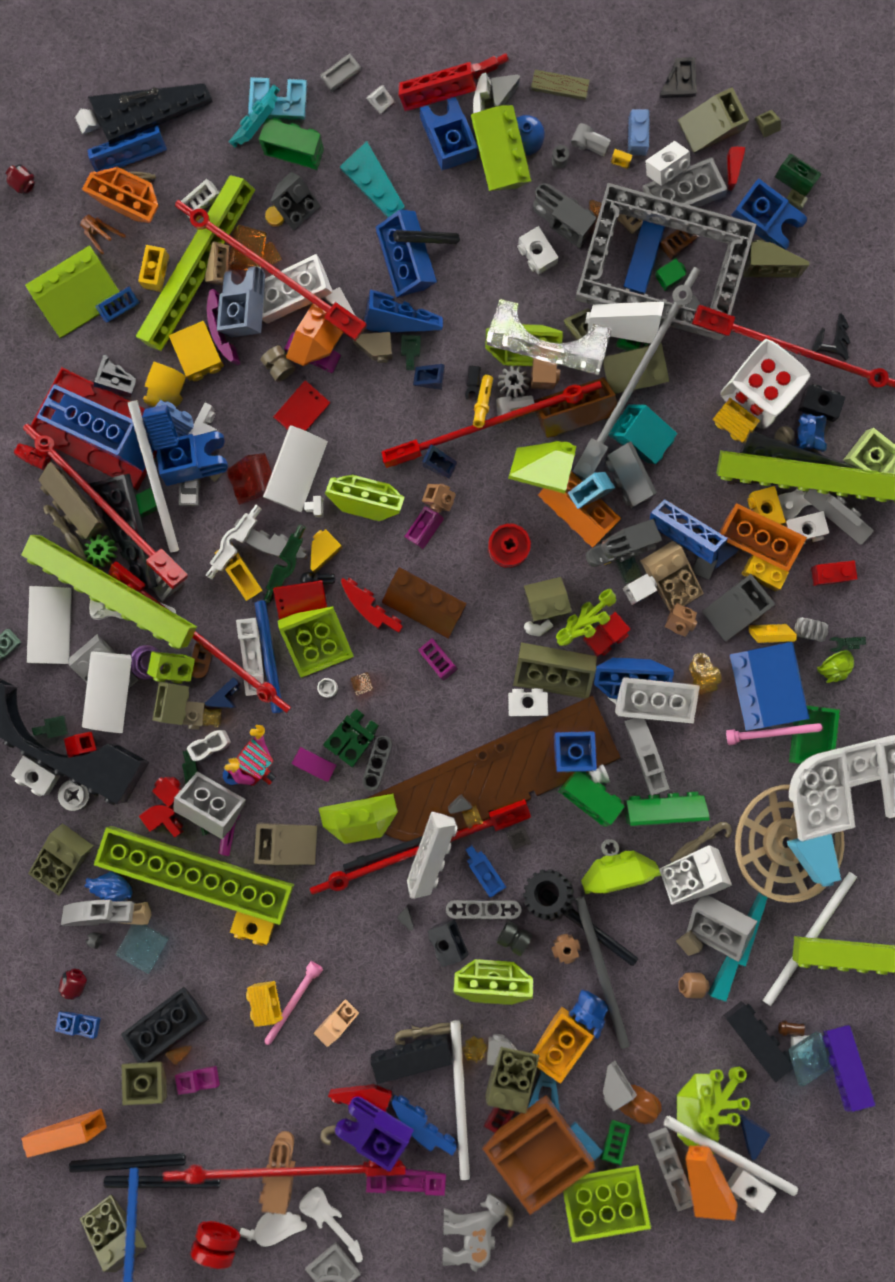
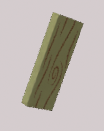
(560, 84)

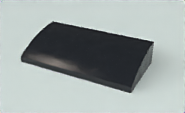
(164, 1026)

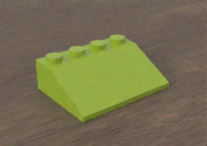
(72, 291)
(606, 1204)

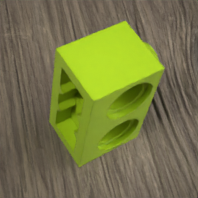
(171, 665)

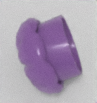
(141, 660)

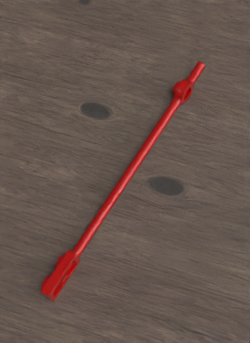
(336, 315)
(724, 324)
(412, 450)
(159, 560)
(265, 691)
(499, 819)
(196, 1174)

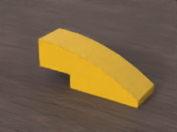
(242, 576)

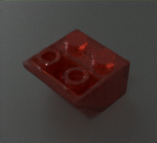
(250, 477)

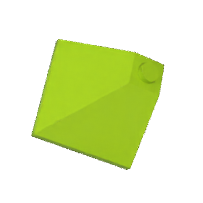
(544, 465)
(315, 640)

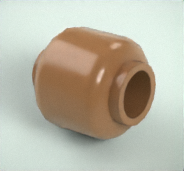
(693, 985)

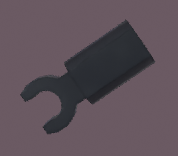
(473, 381)

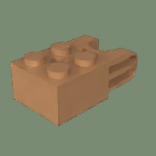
(278, 1190)

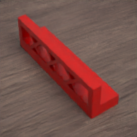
(437, 87)

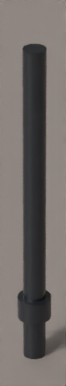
(363, 860)

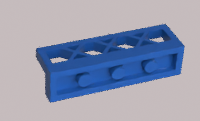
(127, 150)
(684, 534)

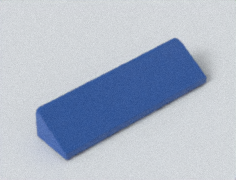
(644, 257)

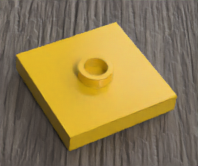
(772, 633)

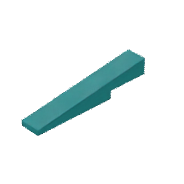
(723, 981)

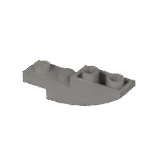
(273, 546)
(647, 755)
(97, 912)

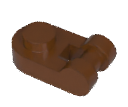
(201, 667)

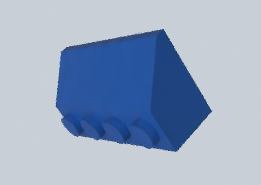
(406, 261)

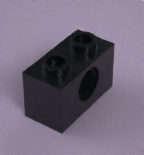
(810, 404)
(450, 933)

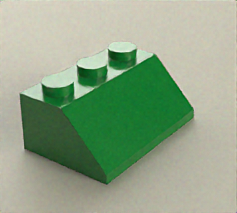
(592, 798)

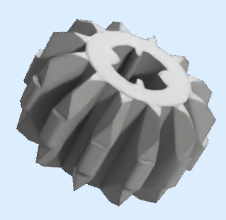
(506, 385)
(811, 629)

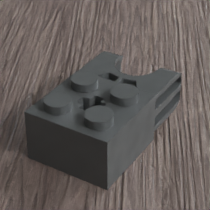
(564, 214)
(625, 544)

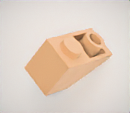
(336, 1023)

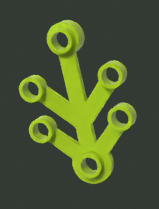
(587, 617)
(720, 1100)

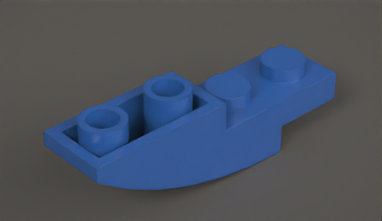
(416, 1119)

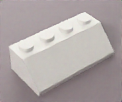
(431, 855)

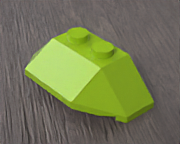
(539, 331)
(364, 497)
(359, 818)
(619, 872)
(493, 982)
(690, 1107)

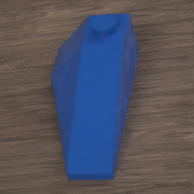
(386, 315)

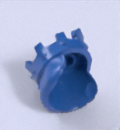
(812, 432)
(590, 1011)

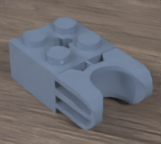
(241, 303)

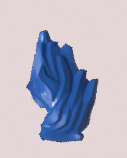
(110, 887)

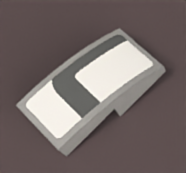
(189, 493)

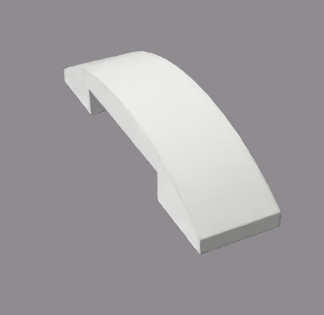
(482, 93)
(251, 651)

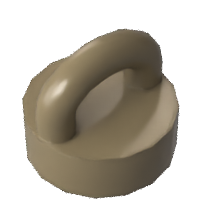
(784, 434)

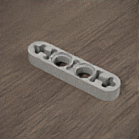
(483, 912)

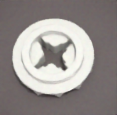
(74, 804)

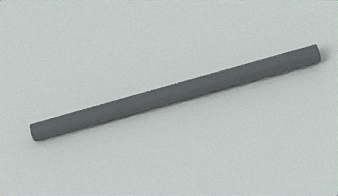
(602, 972)

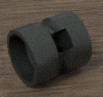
(514, 938)

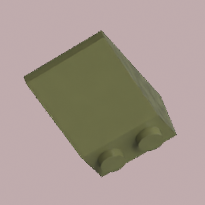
(772, 261)
(622, 366)

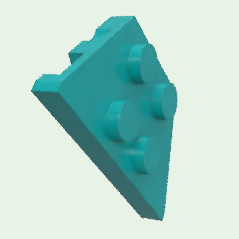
(252, 123)

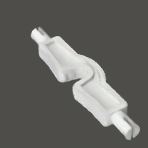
(239, 533)

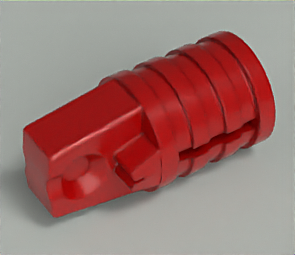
(31, 457)

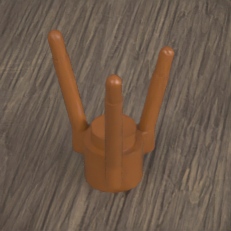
(93, 226)

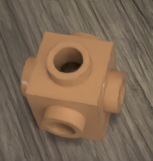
(439, 497)
(681, 620)
(566, 941)

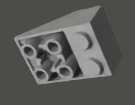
(80, 660)

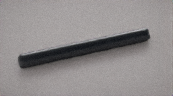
(601, 936)
(127, 1162)
(158, 1182)

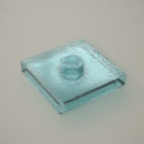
(142, 947)
(809, 1059)

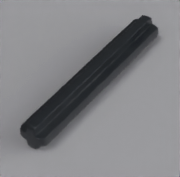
(426, 237)

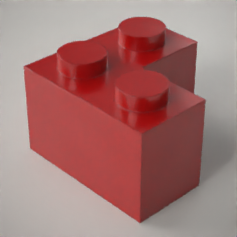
(605, 635)

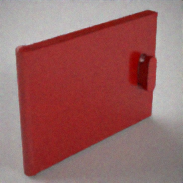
(302, 408)
(299, 598)

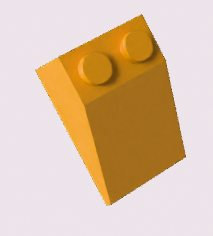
(562, 1045)

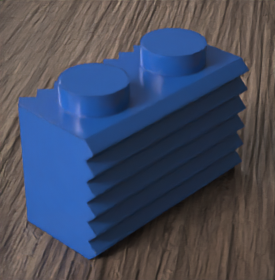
(160, 427)

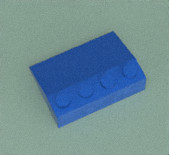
(769, 686)

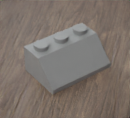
(208, 805)
(721, 927)

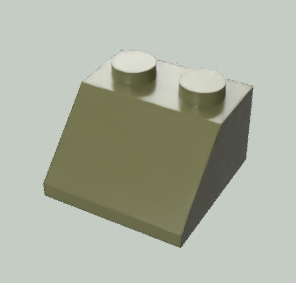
(547, 599)
(143, 1083)

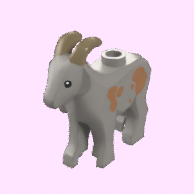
(476, 1231)

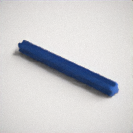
(267, 650)

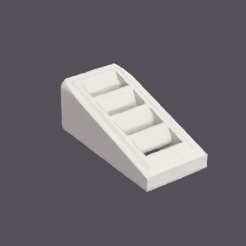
(202, 189)

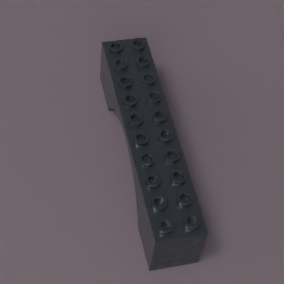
(106, 772)

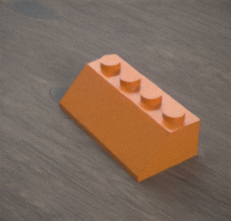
(590, 521)
(762, 537)

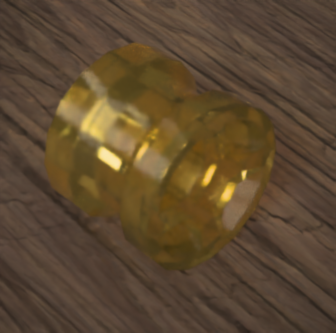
(212, 717)
(472, 817)

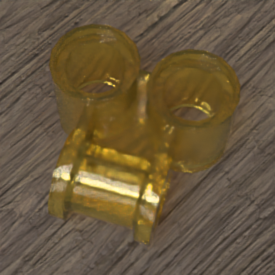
(704, 674)

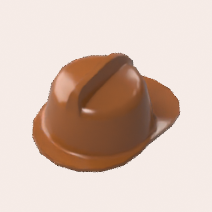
(643, 1107)

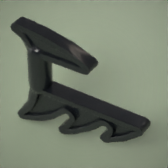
(838, 346)

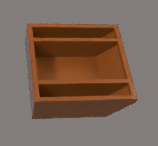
(538, 1154)

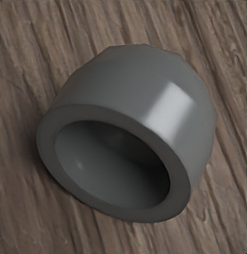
(94, 940)

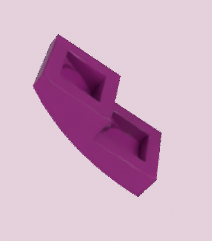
(313, 764)
(197, 1080)

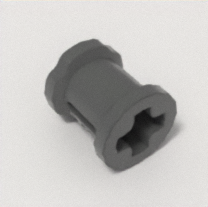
(558, 152)

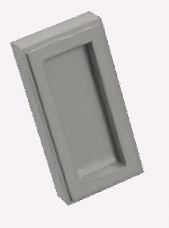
(340, 72)

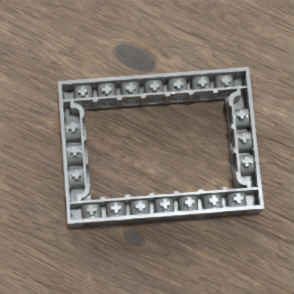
(675, 215)

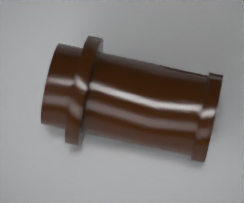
(791, 1028)

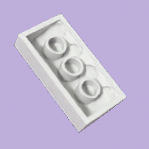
(282, 299)
(295, 469)
(49, 625)
(106, 691)
(657, 700)

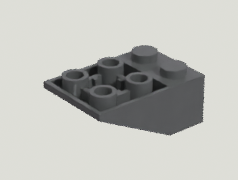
(738, 607)

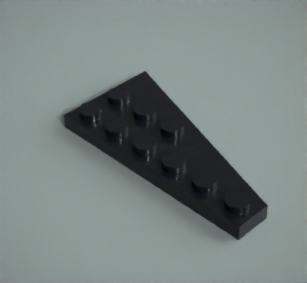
(148, 111)
(767, 446)
(121, 497)

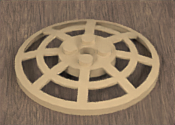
(775, 850)

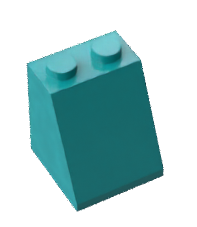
(646, 432)

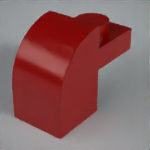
(159, 815)

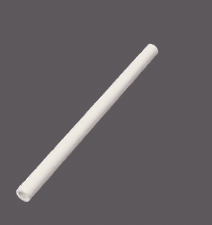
(153, 475)
(813, 933)
(460, 1100)
(731, 1156)

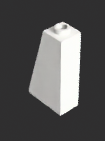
(628, 320)

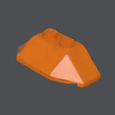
(123, 193)
(313, 338)

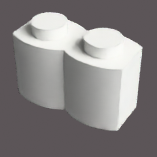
(206, 747)

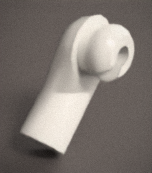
(537, 630)

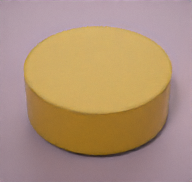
(273, 217)

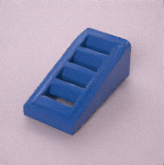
(104, 314)

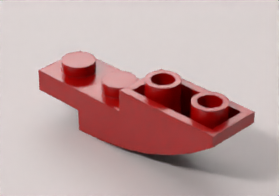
(364, 601)

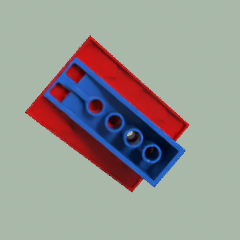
(98, 425)

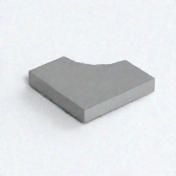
(333, 1266)

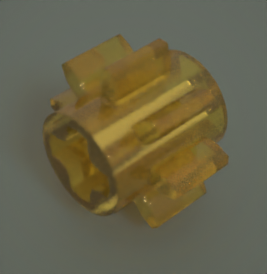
(474, 1049)

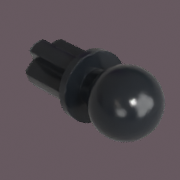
(309, 577)

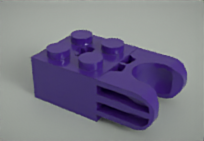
(375, 1134)

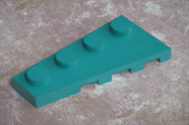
(372, 180)

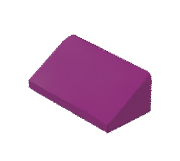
(424, 527)

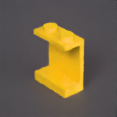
(196, 351)

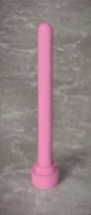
(734, 737)
(313, 971)

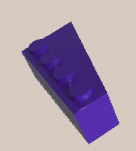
(848, 1069)

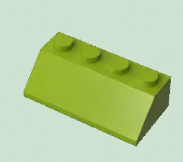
(501, 148)

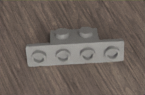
(838, 513)

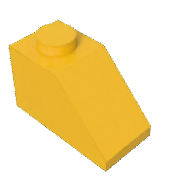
(323, 549)

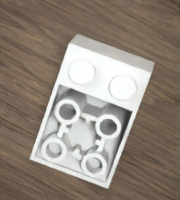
(695, 875)

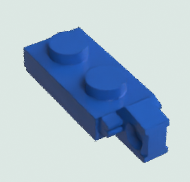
(484, 872)

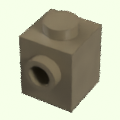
(194, 714)

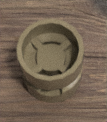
(278, 363)

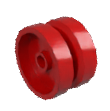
(512, 535)
(215, 1244)

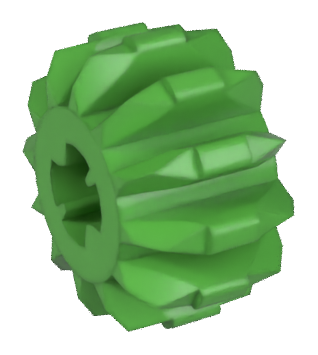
(105, 555)

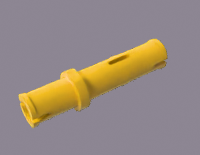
(481, 407)

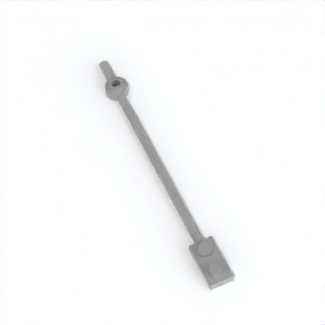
(596, 449)

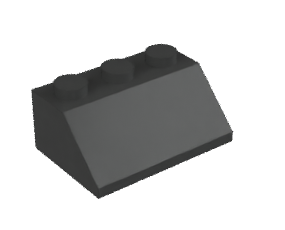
(630, 476)

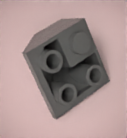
(294, 200)

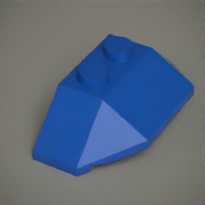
(611, 673)

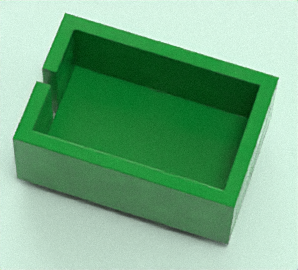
(291, 143)
(813, 743)

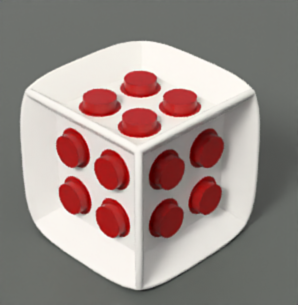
(766, 382)

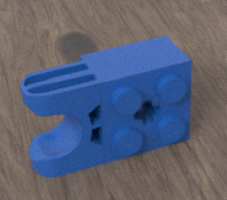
(449, 135)
(774, 213)
(192, 458)

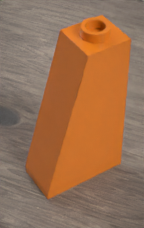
(64, 1134)
(708, 1186)

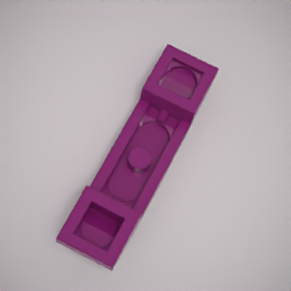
(226, 349)
(413, 1181)

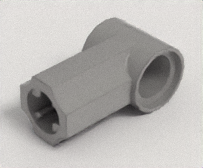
(587, 139)
(509, 404)

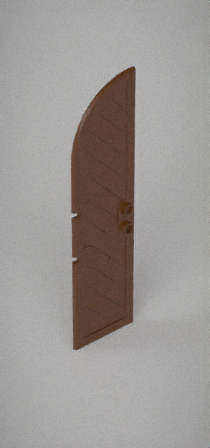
(497, 771)

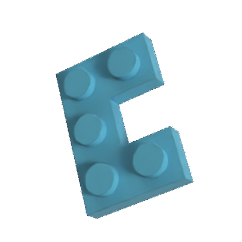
(285, 107)

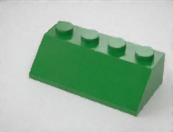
(666, 809)

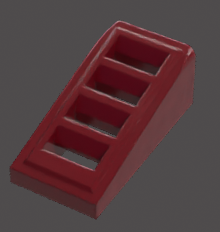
(488, 1124)

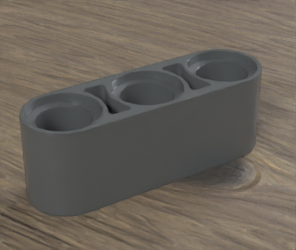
(371, 770)

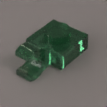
(410, 347)
(851, 642)
(53, 727)

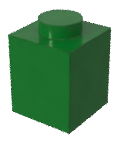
(671, 274)
(146, 502)

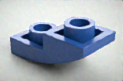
(78, 1024)

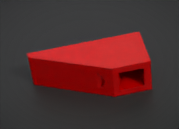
(372, 1093)

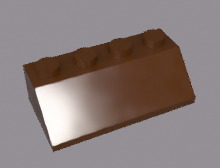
(568, 416)
(423, 602)

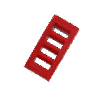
(734, 163)

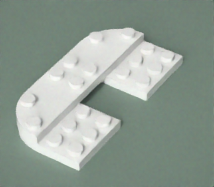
(824, 781)

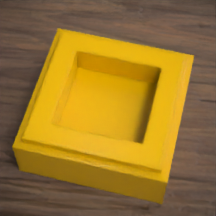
(621, 158)

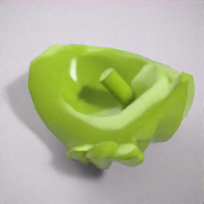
(837, 666)

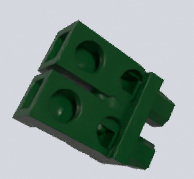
(351, 731)

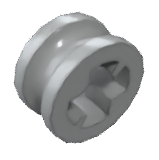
(615, 845)

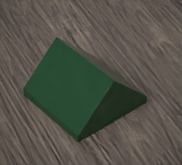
(797, 175)

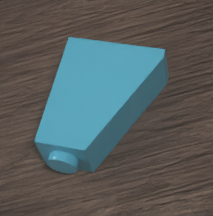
(591, 489)
(817, 858)

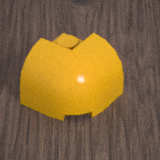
(164, 385)

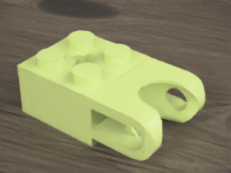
(876, 443)

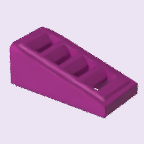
(449, 670)

